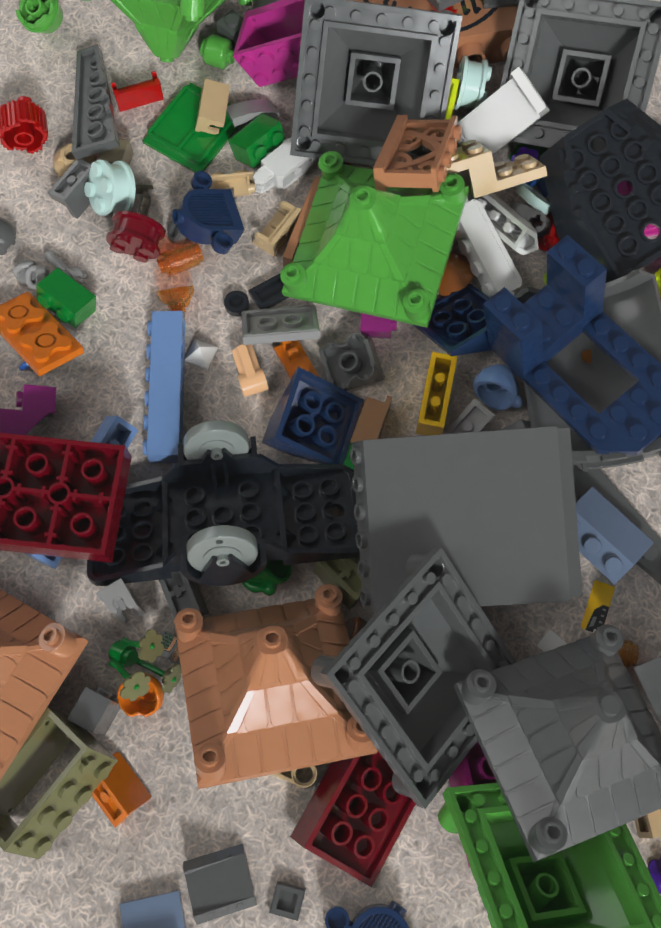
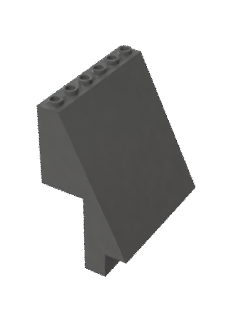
(486, 497)

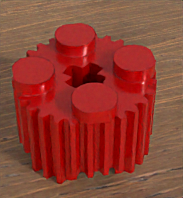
(23, 125)

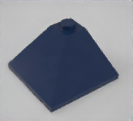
(459, 322)
(313, 420)

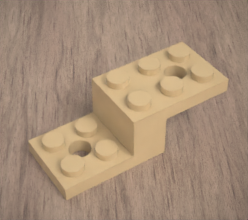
(486, 177)

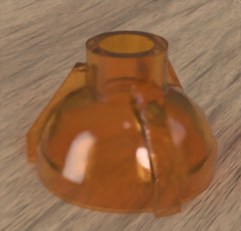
(177, 297)

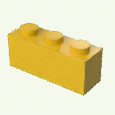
(436, 394)

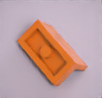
(120, 792)

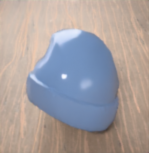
(497, 387)

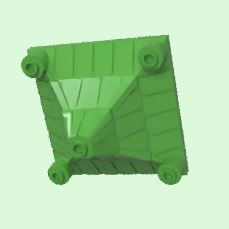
(169, 24)
(375, 246)
(579, 887)

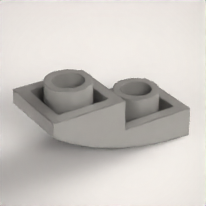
(245, 111)

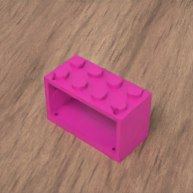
(271, 42)

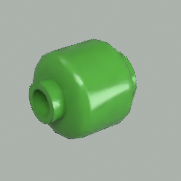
(217, 51)

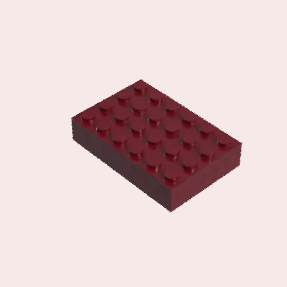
(61, 496)

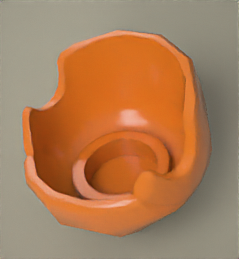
(146, 704)

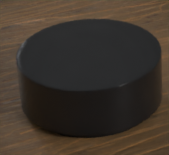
(236, 303)

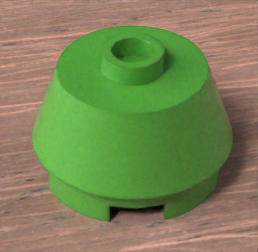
(40, 15)

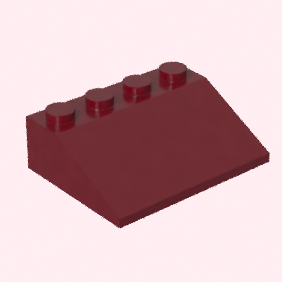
(354, 816)

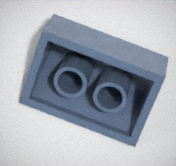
(608, 536)

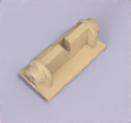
(240, 181)

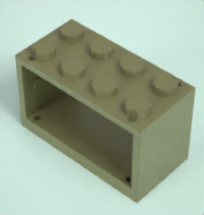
(65, 795)

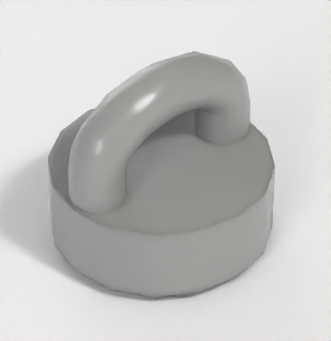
(20, 269)
(41, 272)

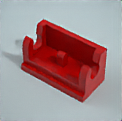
(138, 94)

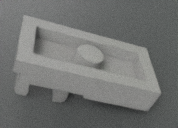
(472, 419)

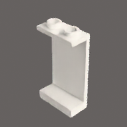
(504, 113)

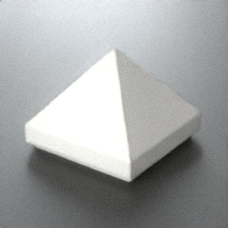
(201, 354)

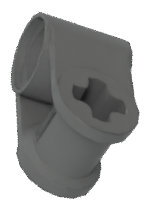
(532, 216)

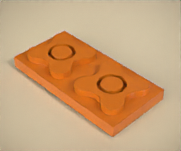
(36, 334)

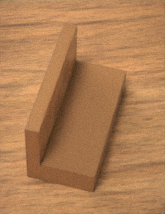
(371, 419)

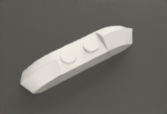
(509, 224)

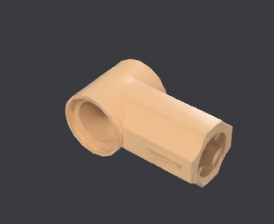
(251, 376)

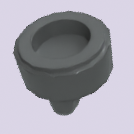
(175, 235)

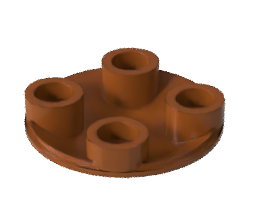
(456, 275)

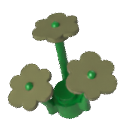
(124, 654)

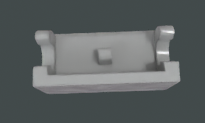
(119, 597)

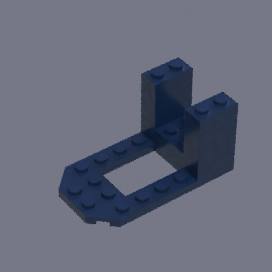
(540, 328)

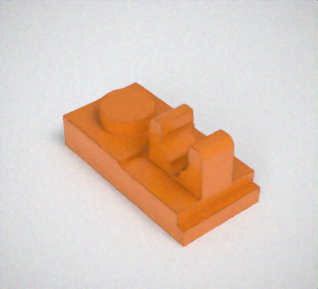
(293, 356)

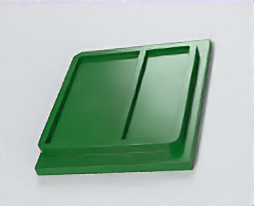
(176, 136)

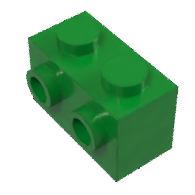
(256, 140)
(66, 298)

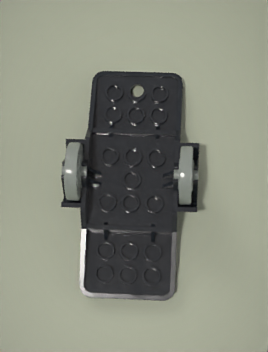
(229, 514)

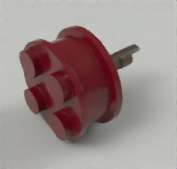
(136, 233)

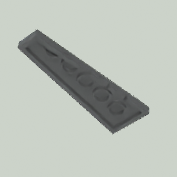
(93, 111)
(585, 479)

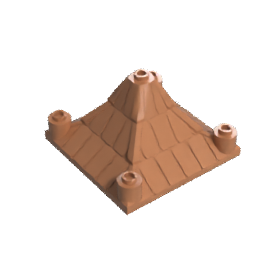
(33, 665)
(254, 690)

